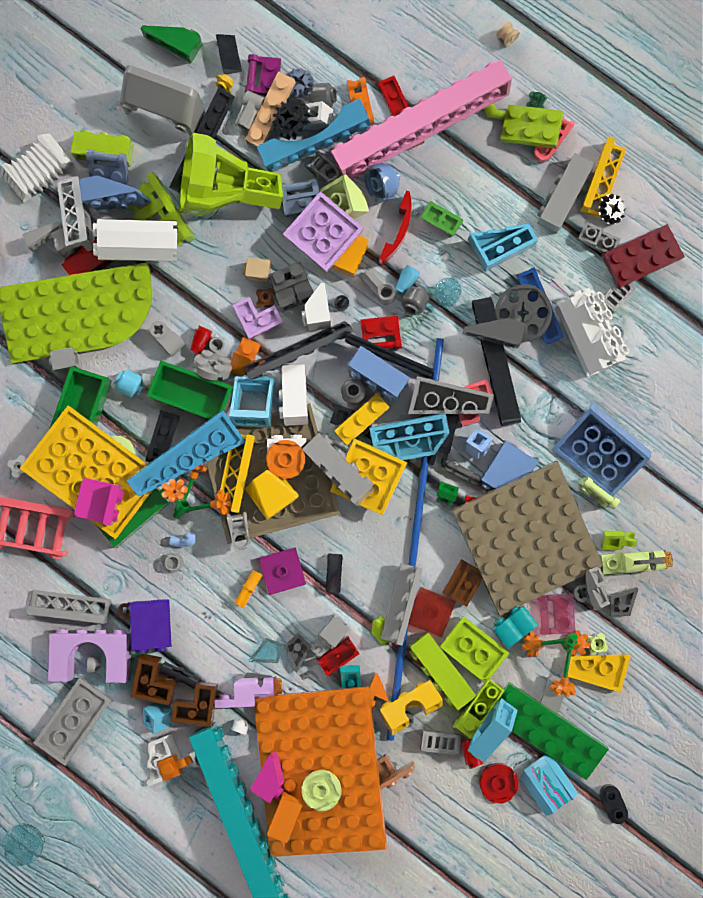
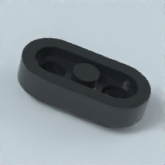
(613, 805)

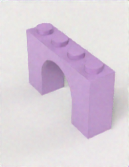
(65, 644)

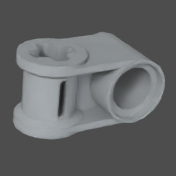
(168, 339)
(239, 529)

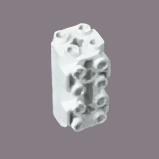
(135, 240)
(589, 331)

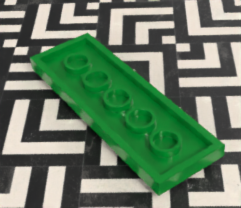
(554, 733)

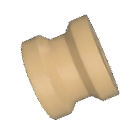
(508, 34)

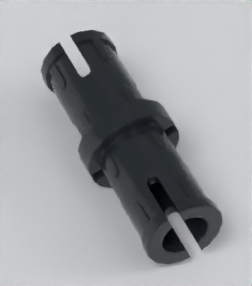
(179, 675)

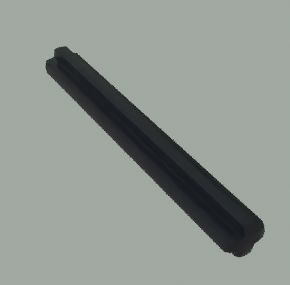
(389, 355)

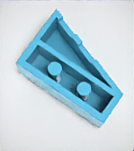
(501, 245)

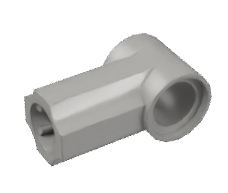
(250, 107)
(378, 285)

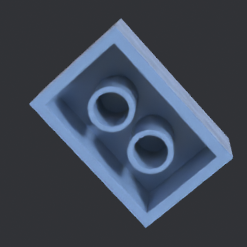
(377, 374)

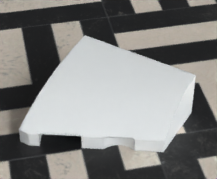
(160, 750)

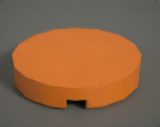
(285, 459)

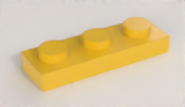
(361, 419)

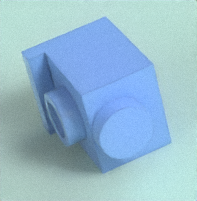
(478, 444)

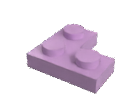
(254, 322)

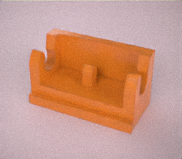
(284, 817)

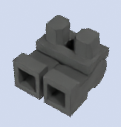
(290, 285)

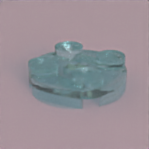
(34, 840)

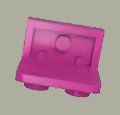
(99, 501)

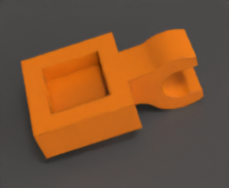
(173, 766)

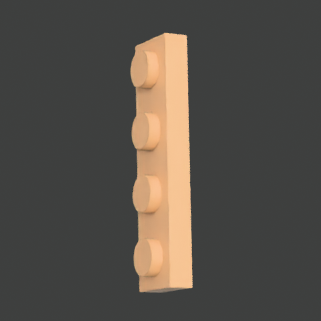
(263, 124)

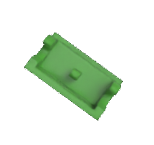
(442, 218)

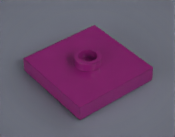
(282, 571)

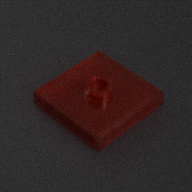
(431, 612)

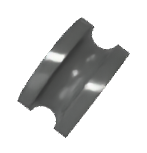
(576, 595)

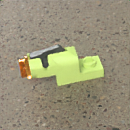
(636, 561)

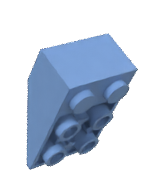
(107, 194)

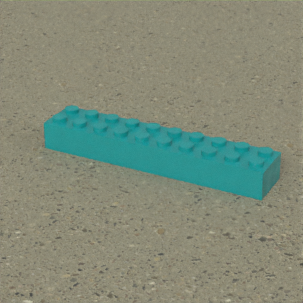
(237, 813)

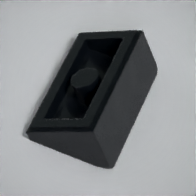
(228, 53)
(334, 573)

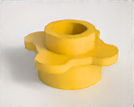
(224, 82)

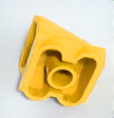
(271, 493)

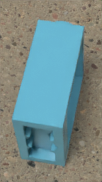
(249, 417)
(493, 730)

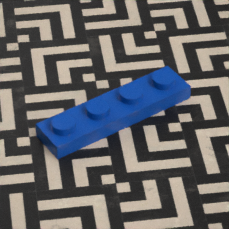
(531, 277)

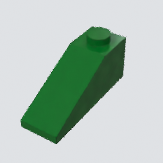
(177, 40)

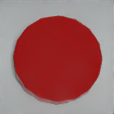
(498, 783)

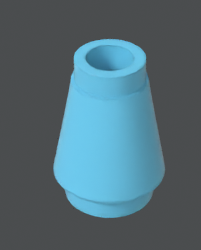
(407, 279)

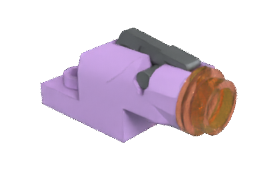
(248, 688)

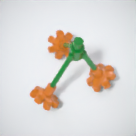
(175, 492)
(572, 644)

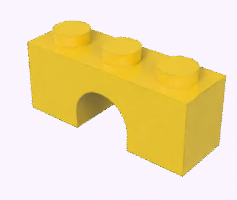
(423, 696)

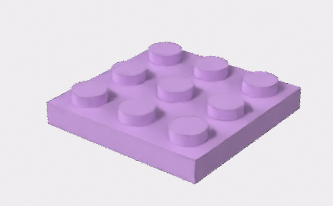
(323, 232)

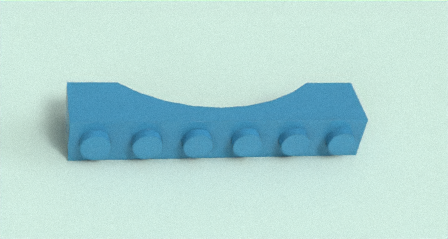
(349, 120)

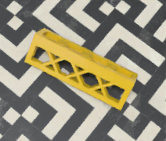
(598, 174)
(243, 472)

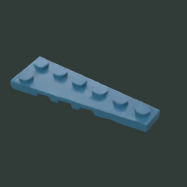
(200, 446)

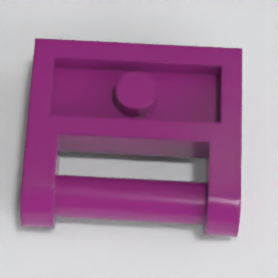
(269, 70)

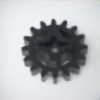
(291, 118)

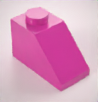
(269, 780)

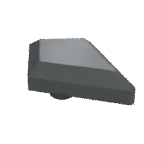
(623, 602)
(297, 650)

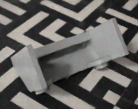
(161, 97)

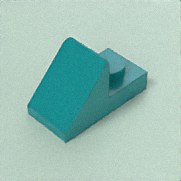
(350, 676)

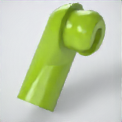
(492, 112)
(377, 627)

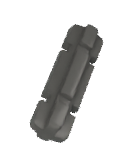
(462, 472)

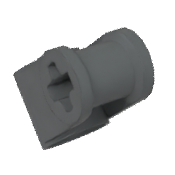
(321, 167)

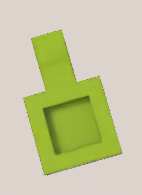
(616, 539)

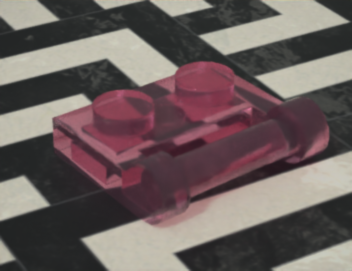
(563, 614)

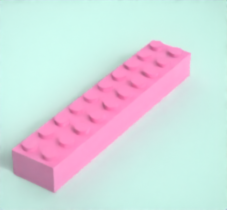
(423, 120)

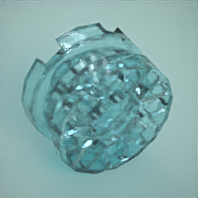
(447, 292)

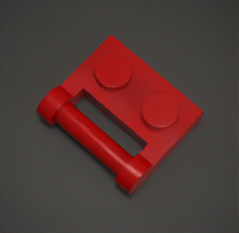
(382, 327)

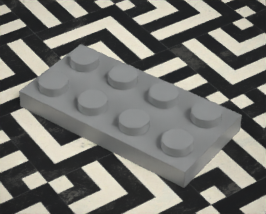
(73, 721)

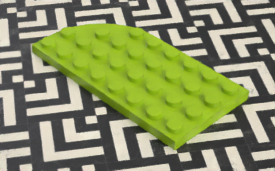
(75, 311)

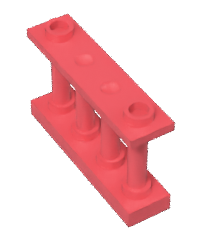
(44, 512)

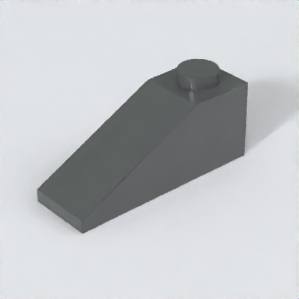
(503, 331)

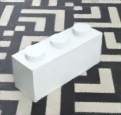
(293, 395)

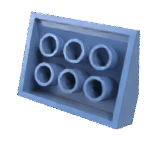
(602, 450)

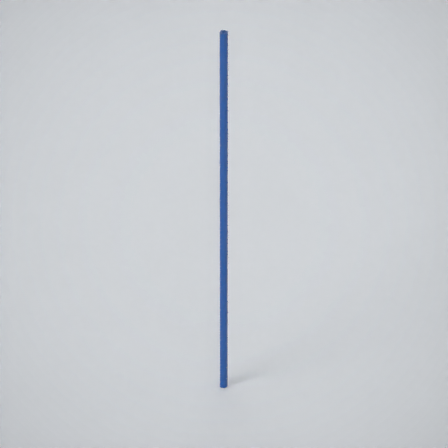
(416, 533)

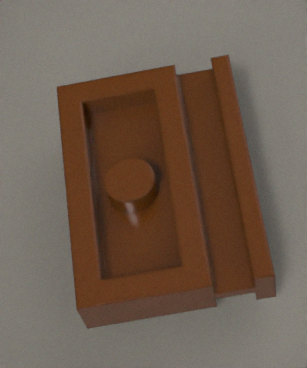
(463, 583)

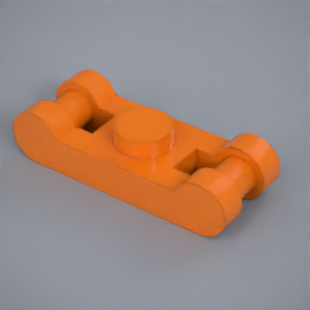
(363, 95)

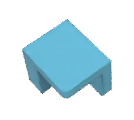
(157, 717)

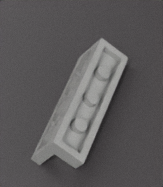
(82, 213)
(401, 603)
(69, 614)

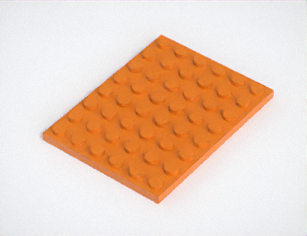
(332, 734)

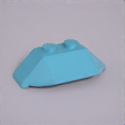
(411, 436)

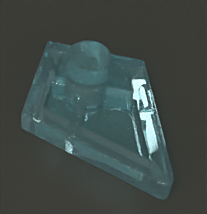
(268, 652)

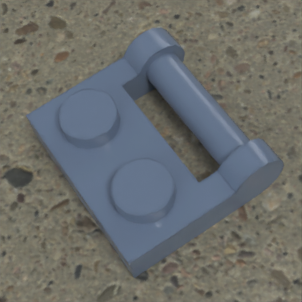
(113, 171)
(296, 203)

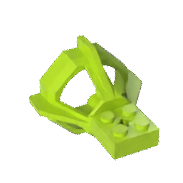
(232, 180)

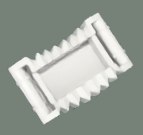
(36, 168)

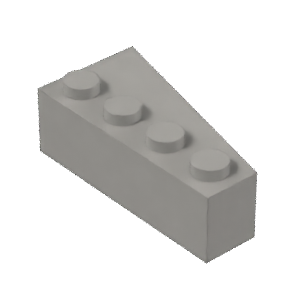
(445, 398)
(338, 469)

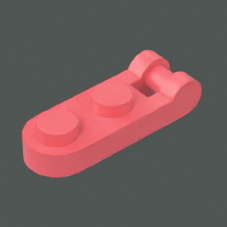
(544, 154)

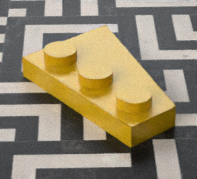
(600, 670)

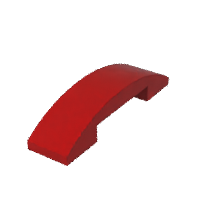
(389, 250)

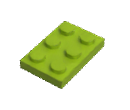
(532, 126)
(474, 649)

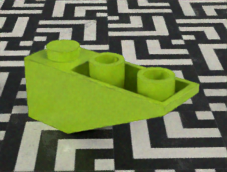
(477, 709)

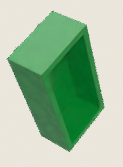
(189, 391)
(84, 393)

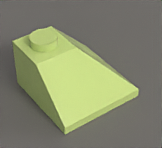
(346, 196)

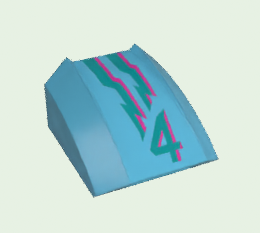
(548, 784)

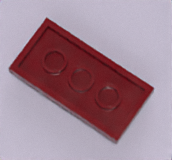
(643, 256)

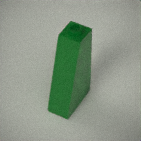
(150, 508)

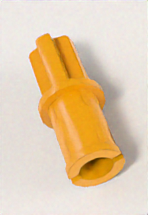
(248, 589)

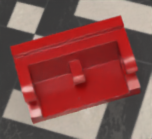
(338, 656)

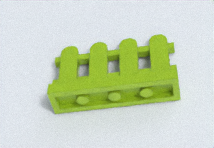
(158, 205)

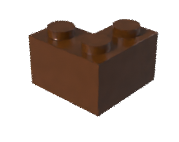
(149, 685)
(197, 711)

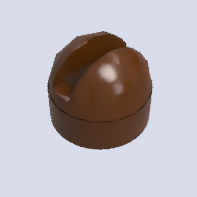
(120, 611)

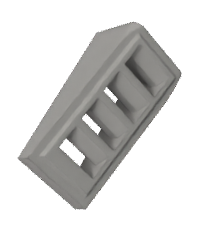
(36, 238)
(610, 306)
(424, 742)

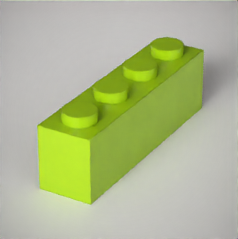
(442, 670)

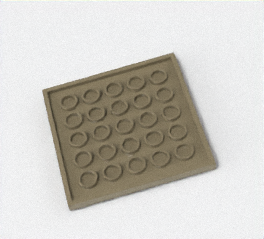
(311, 484)
(527, 537)

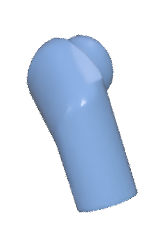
(189, 540)

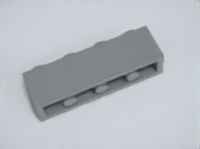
(565, 193)

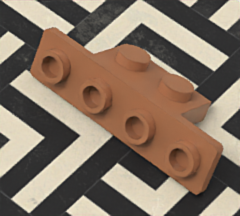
(389, 774)

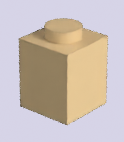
(257, 269)

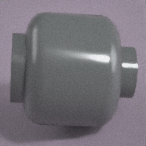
(323, 92)
(415, 300)
(353, 384)

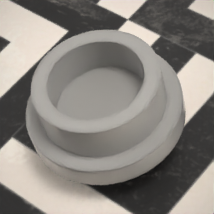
(173, 562)

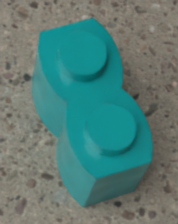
(514, 626)

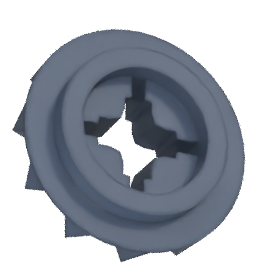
(301, 90)

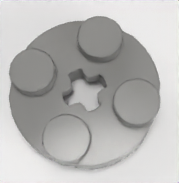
(212, 366)

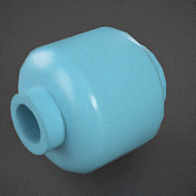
(128, 383)

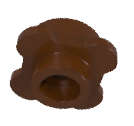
(265, 302)

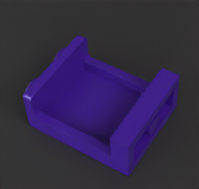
(150, 625)

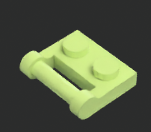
(603, 497)

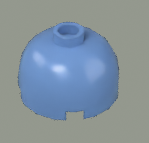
(382, 181)

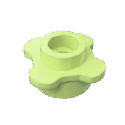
(602, 647)

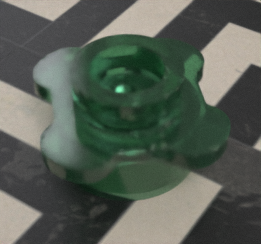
(541, 98)

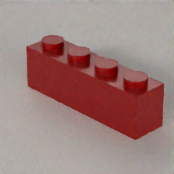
(84, 262)

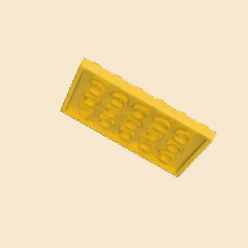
(81, 450)

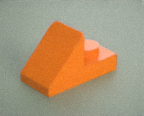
(245, 355)
(376, 689)

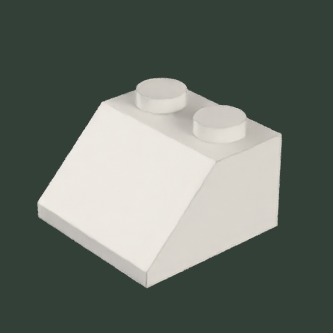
(316, 310)

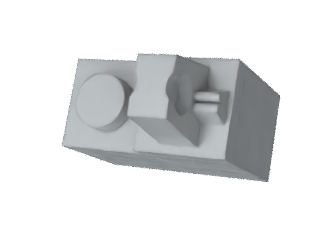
(330, 635)

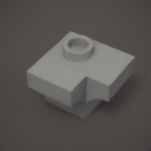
(58, 237)

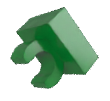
(447, 492)

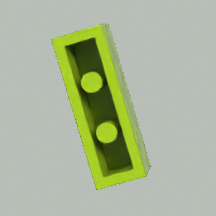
(101, 143)

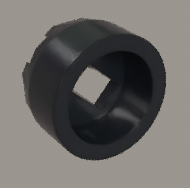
(345, 304)

